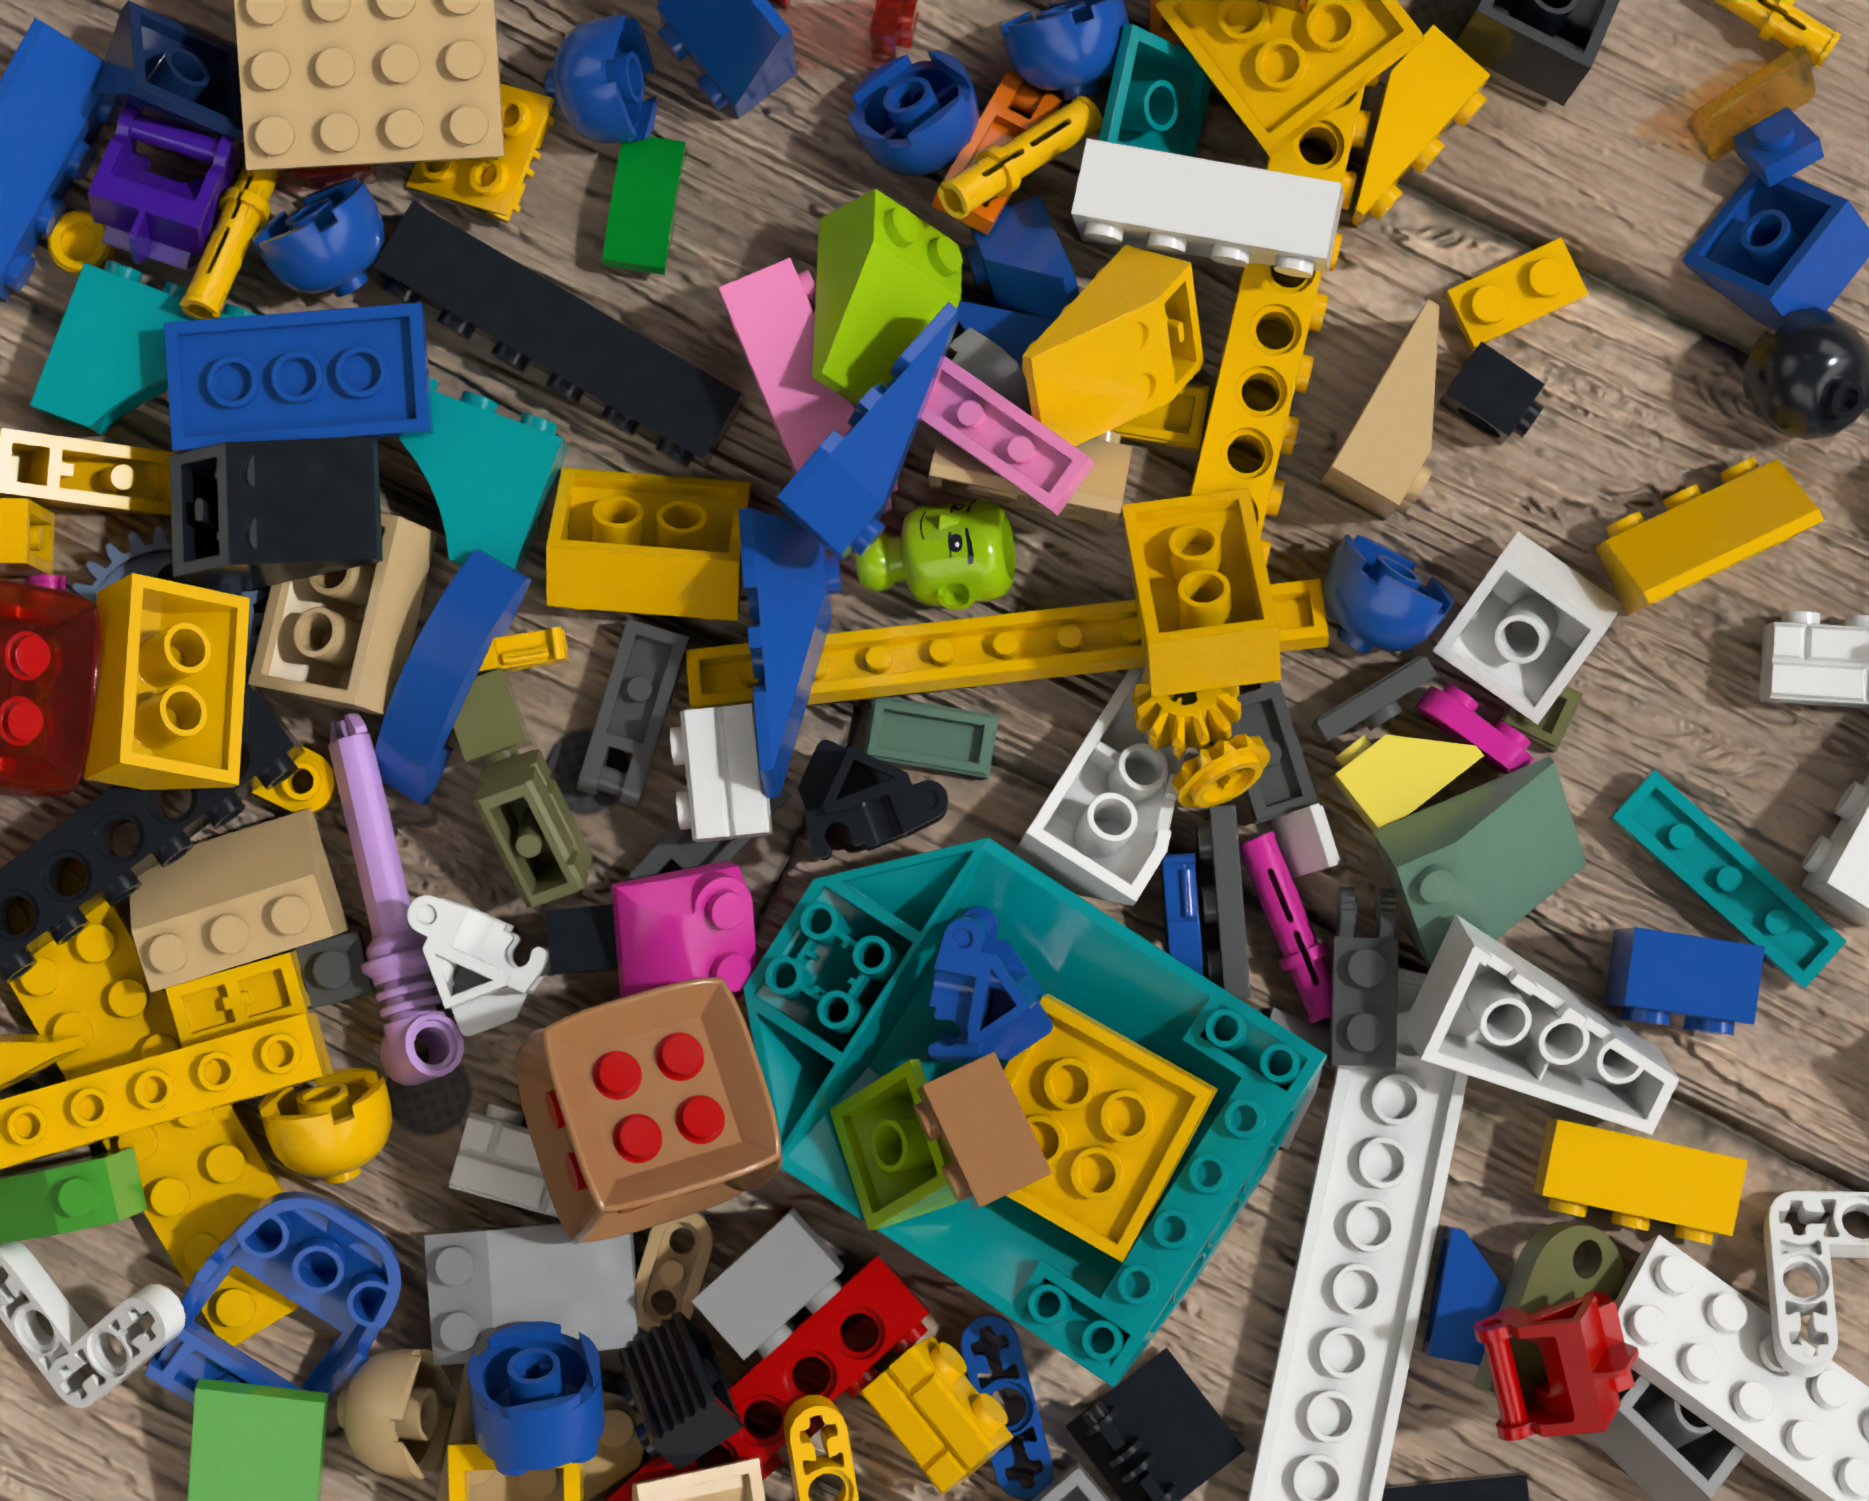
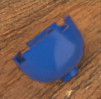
(1066, 45)
(602, 82)
(915, 113)
(325, 241)
(1381, 598)

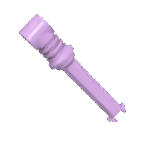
(396, 950)

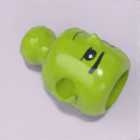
(945, 555)

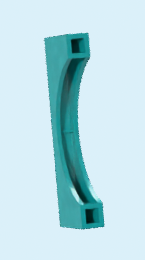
(481, 466)

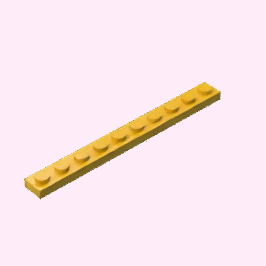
(980, 651)

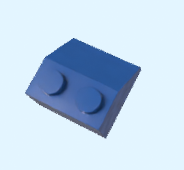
(1781, 248)

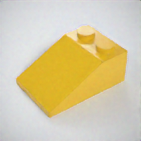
(1202, 593)

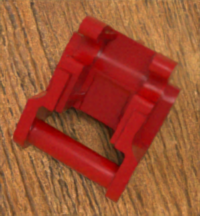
(1582, 1360)

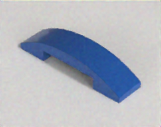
(442, 671)

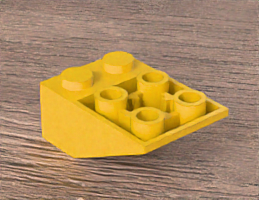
(1116, 347)

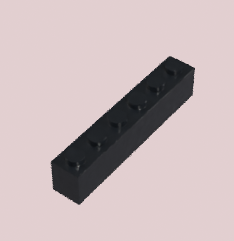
(559, 335)

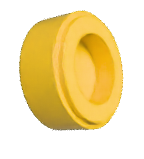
(78, 241)

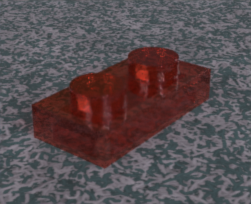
(892, 27)

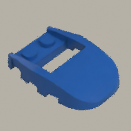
(313, 1257)

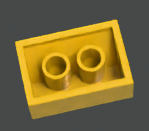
(1704, 532)
(646, 544)
(169, 686)

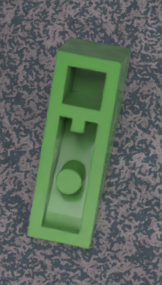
(70, 1196)

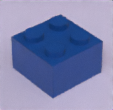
(1683, 976)

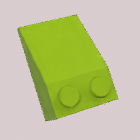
(876, 290)

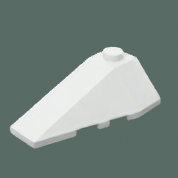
(1109, 809)

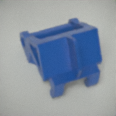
(985, 992)

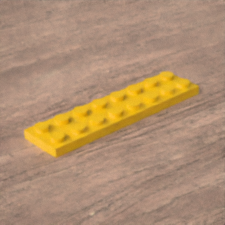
(194, 1171)

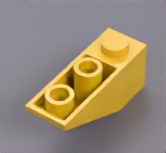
(1418, 103)

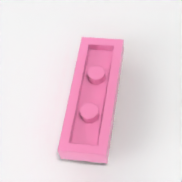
(1005, 438)

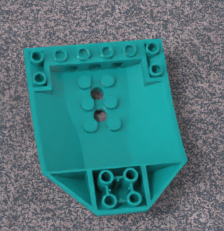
(850, 1002)

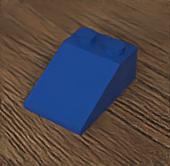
(735, 45)

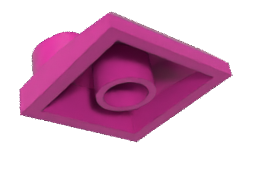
(684, 928)

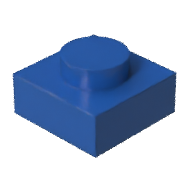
(1778, 147)

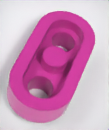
(1454, 715)

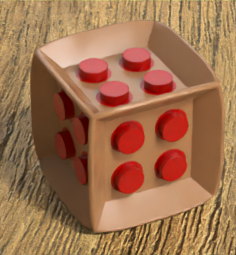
(647, 1109)

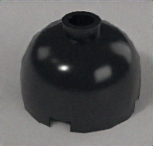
(1809, 375)

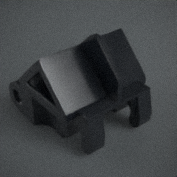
(866, 798)

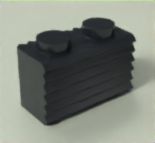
(678, 1392)

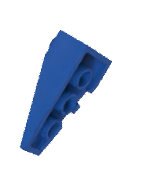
(791, 607)

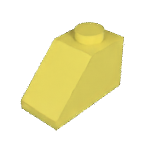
(1398, 774)

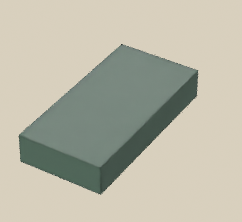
(931, 736)

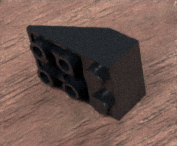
(274, 511)

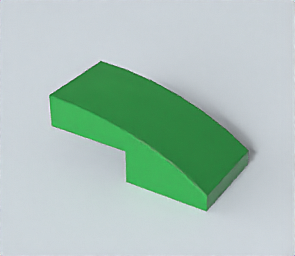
(644, 205)

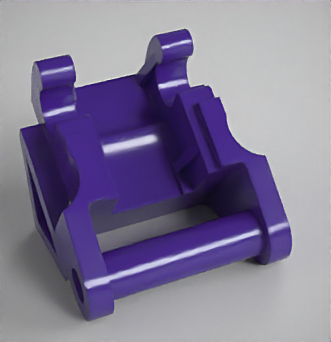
(152, 212)

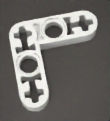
(1811, 1254)
(73, 1344)

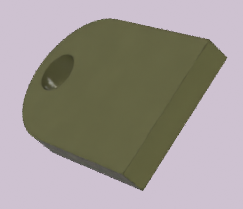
(1547, 1277)

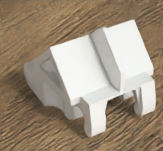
(475, 962)

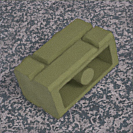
(532, 828)

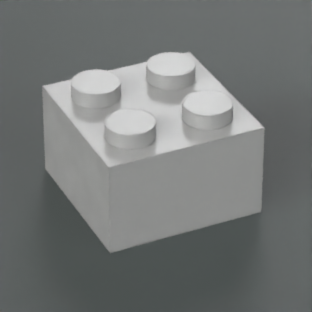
(769, 1285)

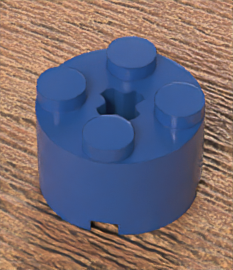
(536, 1398)

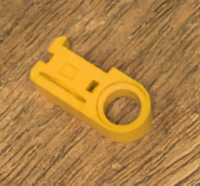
(526, 651)

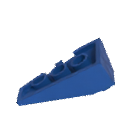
(852, 476)

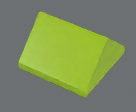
(887, 1152)

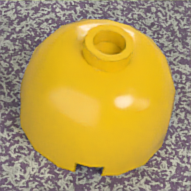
(330, 1126)

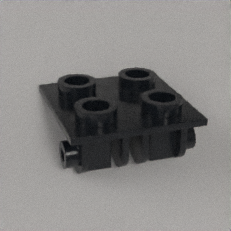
(1155, 1434)

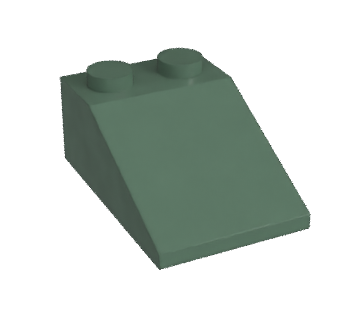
(1482, 855)

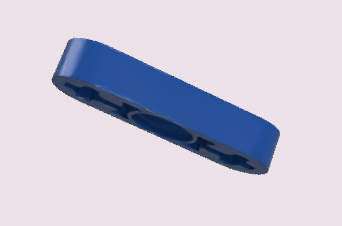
(1009, 1355)

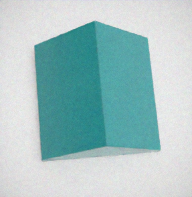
(1155, 95)

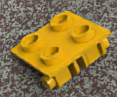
(494, 182)

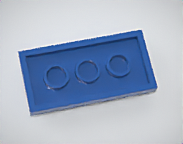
(299, 376)

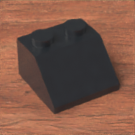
(1537, 41)

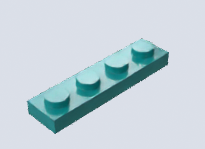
(1727, 879)

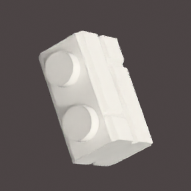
(1815, 661)
(722, 774)
(500, 1161)

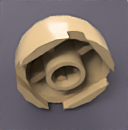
(397, 1413)

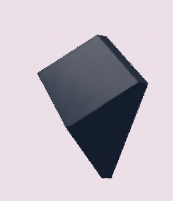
(172, 74)

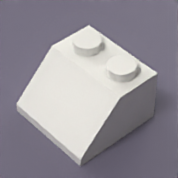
(1528, 627)

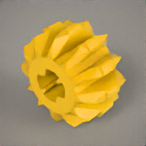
(1185, 725)

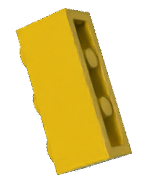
(1639, 1180)

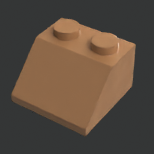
(981, 1132)

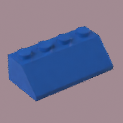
(44, 141)

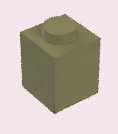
(490, 721)

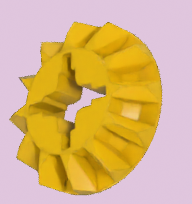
(1221, 771)

